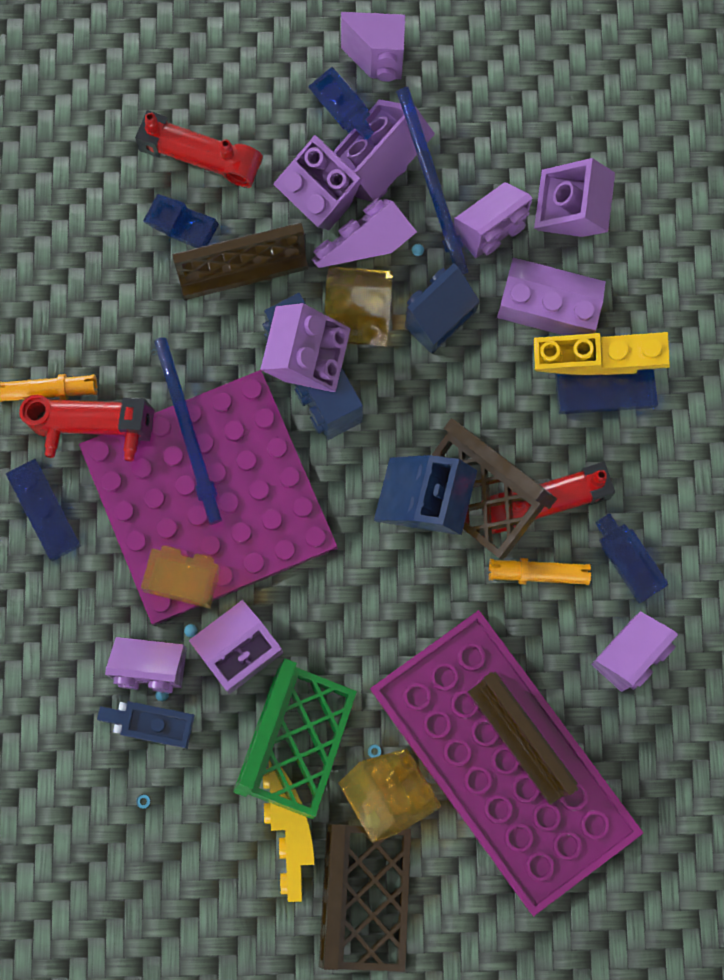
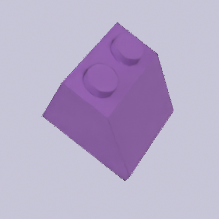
(374, 43)
(575, 199)

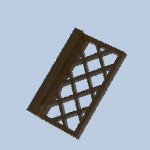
(241, 261)
(503, 472)
(522, 738)
(335, 901)

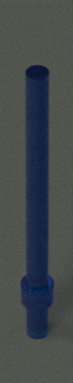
(452, 242)
(205, 488)

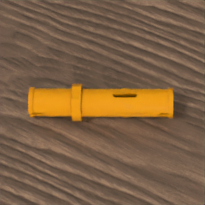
(49, 388)
(539, 572)

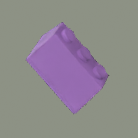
(384, 153)
(551, 299)

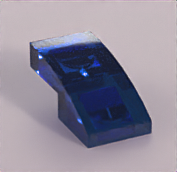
(180, 222)

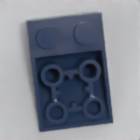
(426, 493)

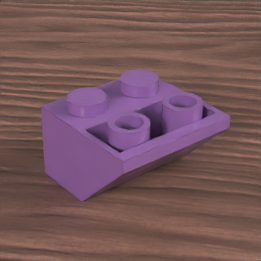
(319, 184)
(493, 218)
(305, 347)
(236, 646)
(634, 650)
(147, 663)

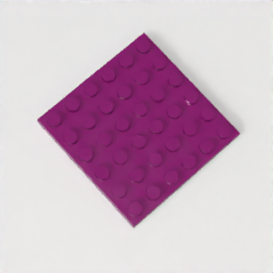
(261, 487)

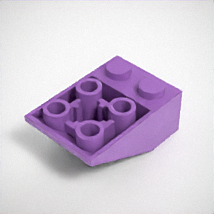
(373, 235)

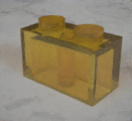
(181, 577)

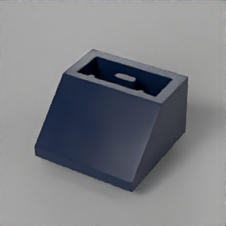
(441, 308)

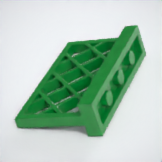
(266, 736)

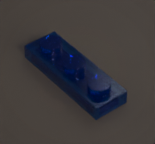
(43, 510)

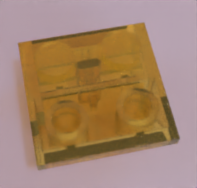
(360, 302)
(388, 794)

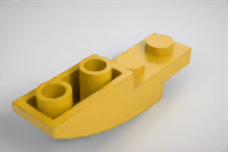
(601, 355)
(297, 843)

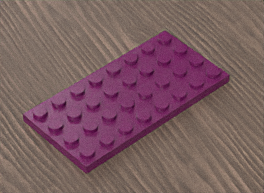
(532, 843)

